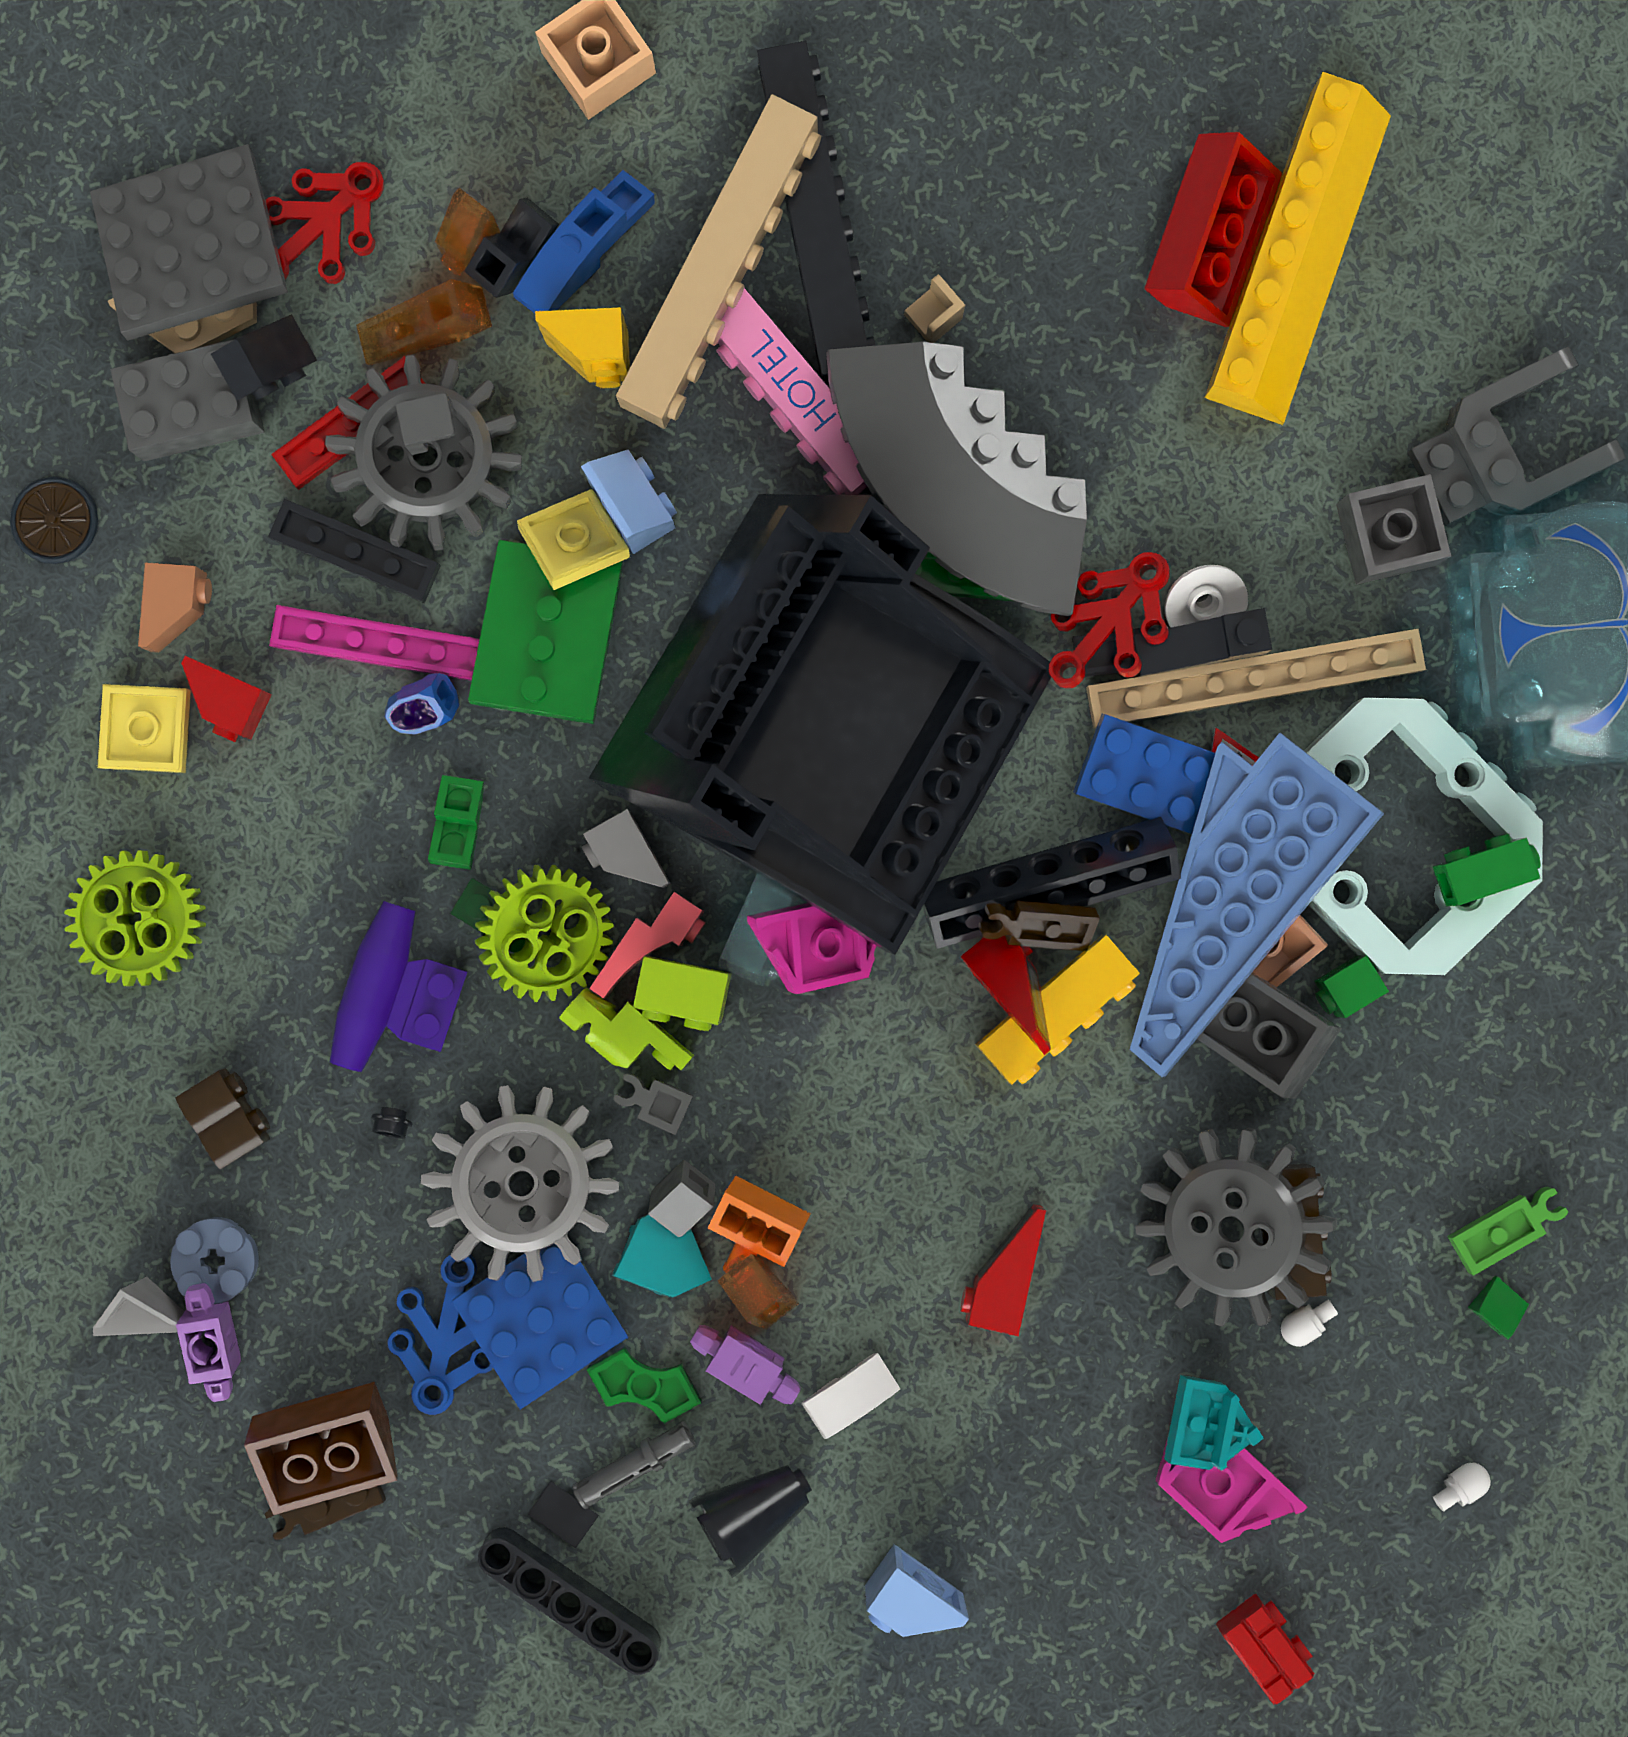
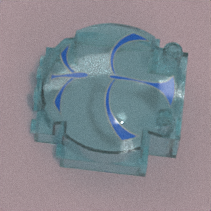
(1546, 636)

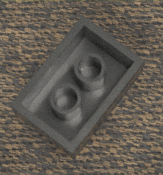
(181, 404)

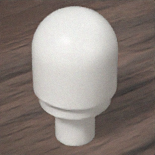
(1306, 1323)
(1463, 1486)

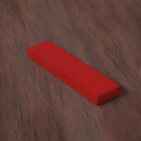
(307, 454)

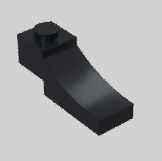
(1206, 642)

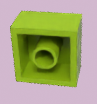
(681, 991)

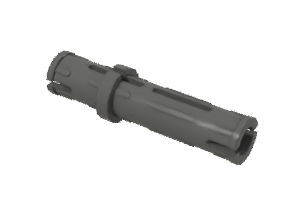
(647, 1457)

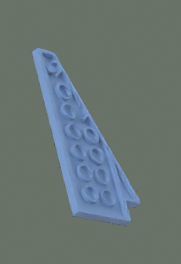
(1252, 866)

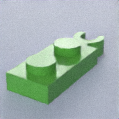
(1504, 1230)

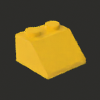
(590, 342)

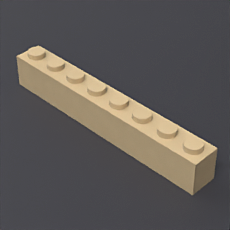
(719, 261)

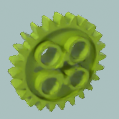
(509, 921)
(97, 925)

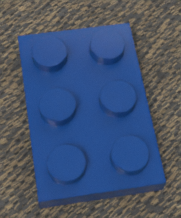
(1145, 773)

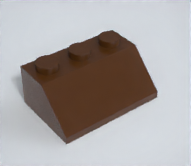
(322, 1448)

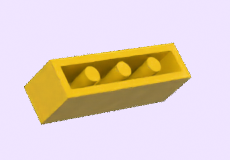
(1068, 1001)

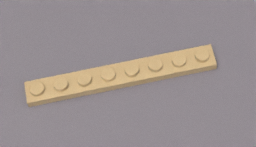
(1258, 677)

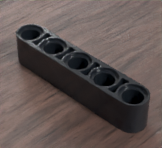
(579, 1619)

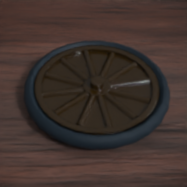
(54, 520)

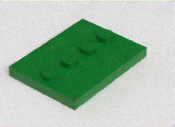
(543, 645)

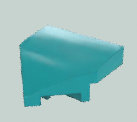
(661, 1259)
(1207, 1425)

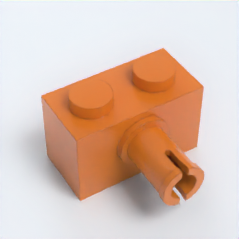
(758, 1222)

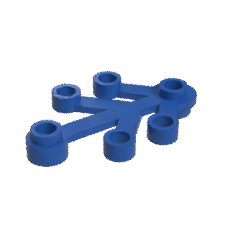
(441, 1341)

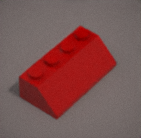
(1214, 228)

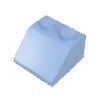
(630, 499)
(911, 1597)

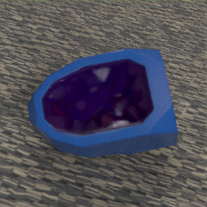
(422, 705)

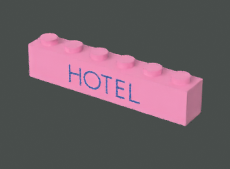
(792, 389)

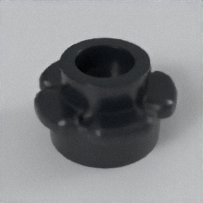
(391, 1123)

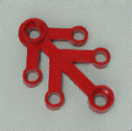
(327, 216)
(1113, 615)

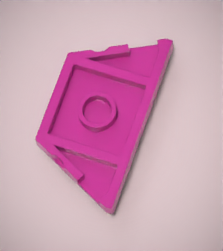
(811, 948)
(1230, 1499)

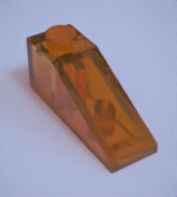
(425, 322)

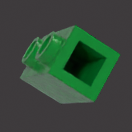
(1488, 871)

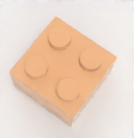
(596, 53)

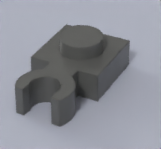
(661, 1104)

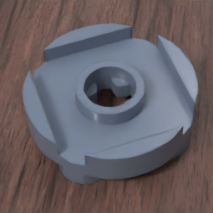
(230, 1242)

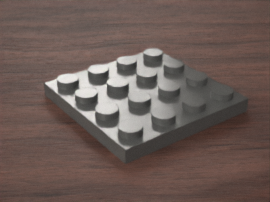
(188, 242)

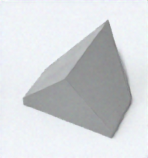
(139, 1310)

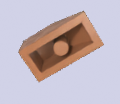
(170, 602)

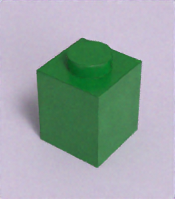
(1350, 987)

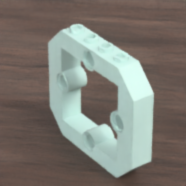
(1453, 928)

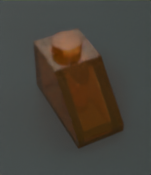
(463, 231)
(756, 1291)

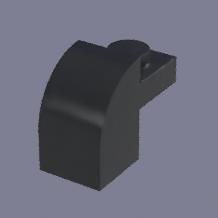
(507, 255)

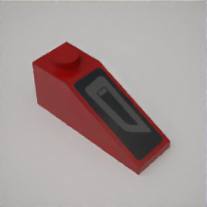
(1013, 983)
(1004, 1281)

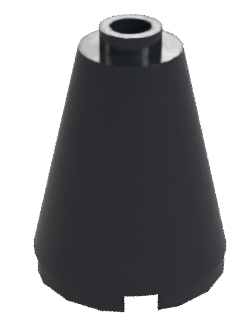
(751, 1513)

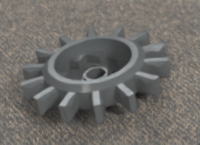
(394, 483)
(1267, 1204)

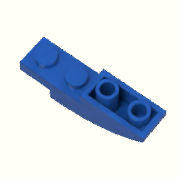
(580, 241)

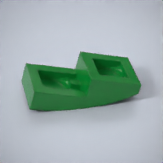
(456, 822)

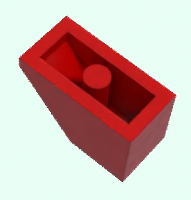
(225, 700)

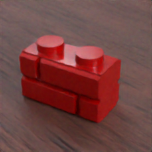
(1265, 1649)

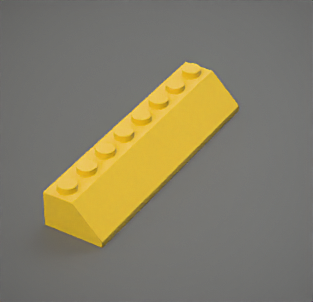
(1299, 249)

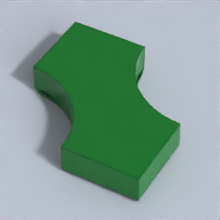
(663, 1390)

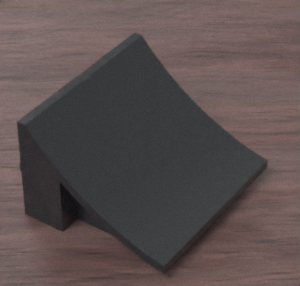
(827, 712)

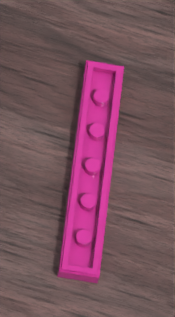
(374, 642)

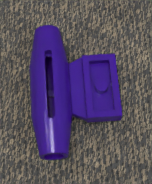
(389, 991)

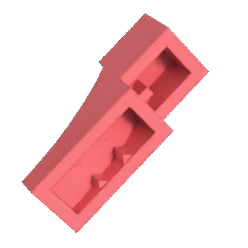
(674, 924)

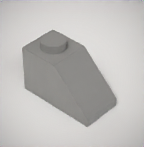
(624, 850)

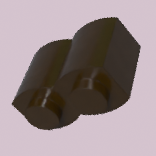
(223, 1117)

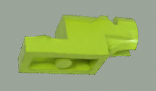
(623, 1034)

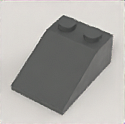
(1270, 1036)

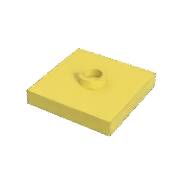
(573, 539)
(144, 728)

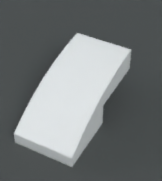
(851, 1396)

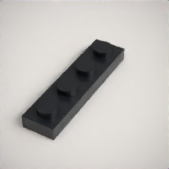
(354, 551)

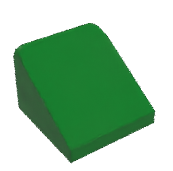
(1499, 1307)

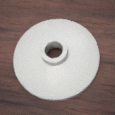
(1225, 596)

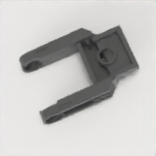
(1475, 462)

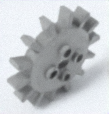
(487, 1160)

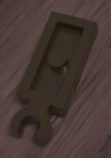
(1042, 925)
(328, 1512)

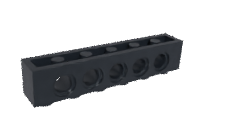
(1062, 875)

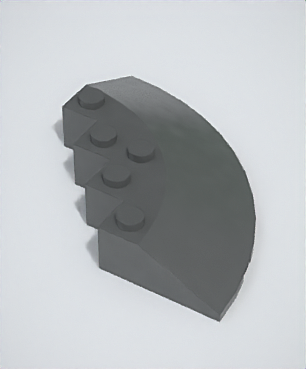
(957, 475)

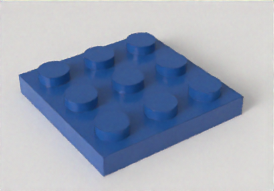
(540, 1328)

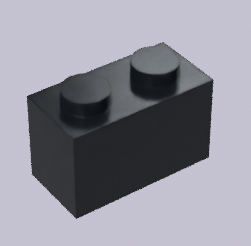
(265, 357)

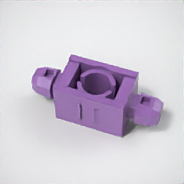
(203, 1315)
(745, 1364)

